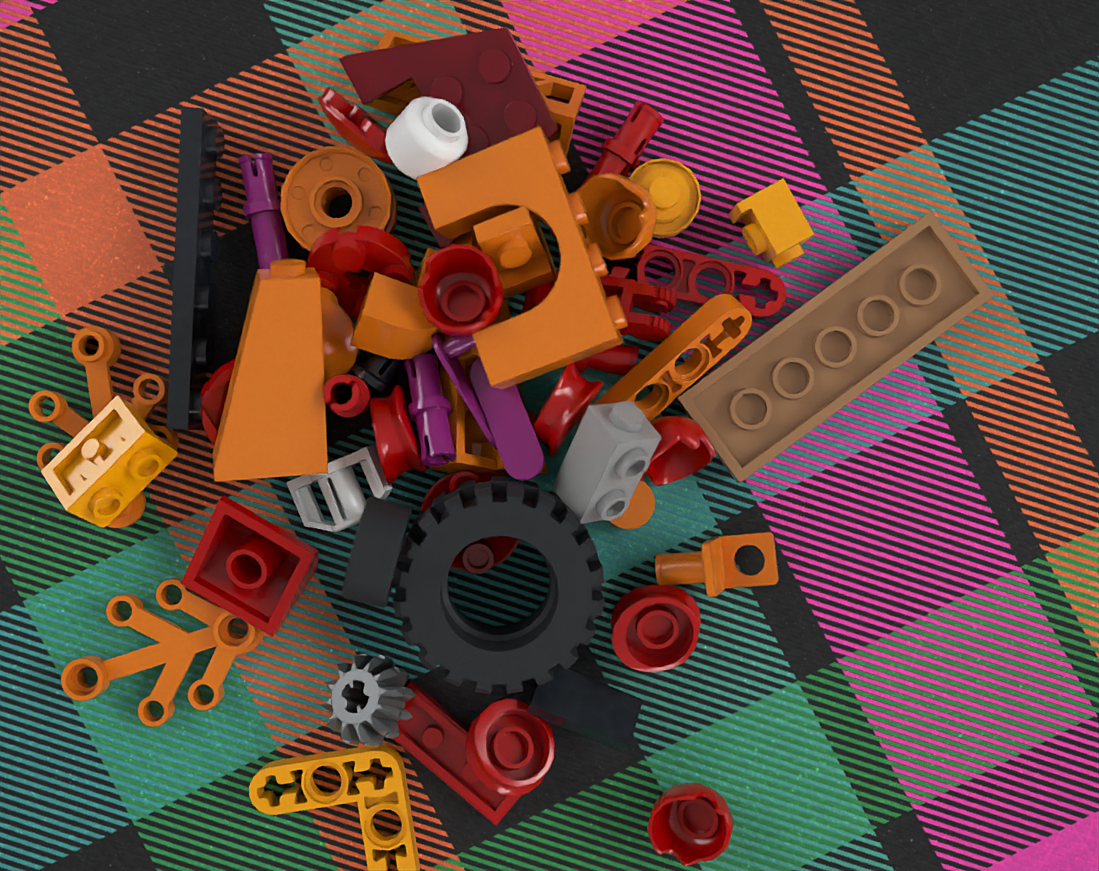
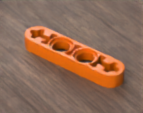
(660, 367)

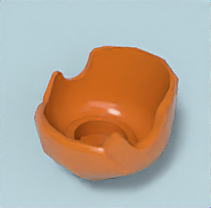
(618, 214)

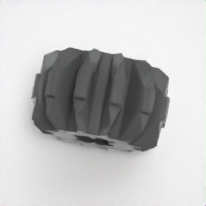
(368, 700)

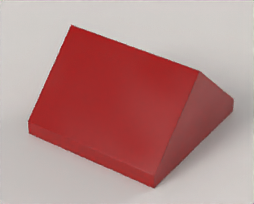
(250, 566)

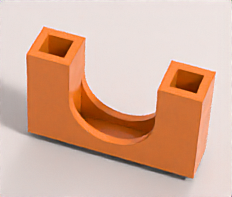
(576, 314)

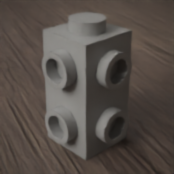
(606, 461)

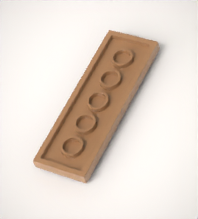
(835, 346)

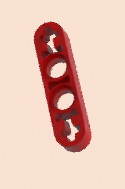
(687, 267)

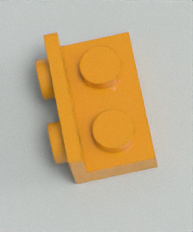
(108, 464)

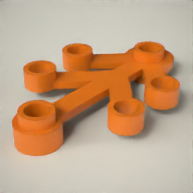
(100, 396)
(175, 649)

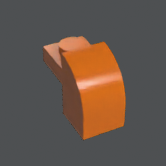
(517, 251)
(392, 318)

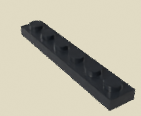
(195, 251)

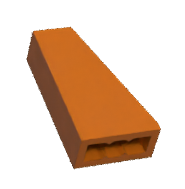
(275, 393)

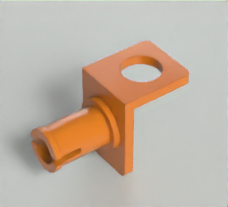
(717, 564)

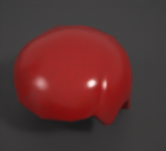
(460, 290)
(680, 452)
(690, 823)

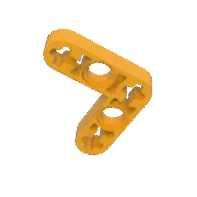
(369, 795)

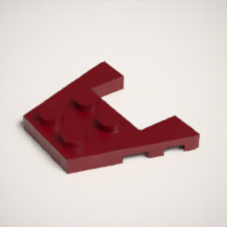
(474, 72)

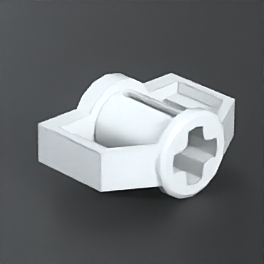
(340, 490)

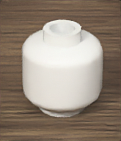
(426, 136)

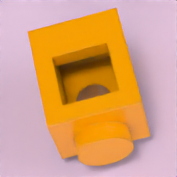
(773, 224)

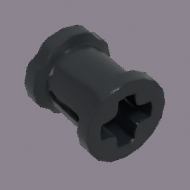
(379, 371)

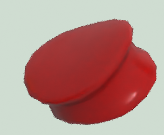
(564, 408)
(395, 435)
(655, 627)
(510, 748)

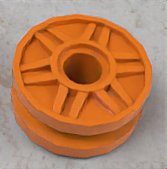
(332, 173)

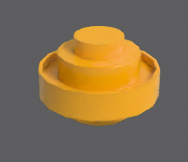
(673, 192)

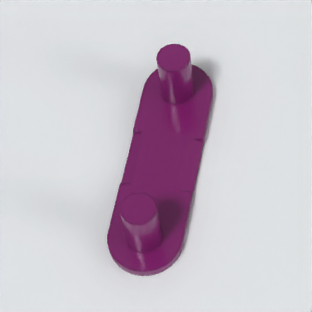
(447, 352)
(509, 425)

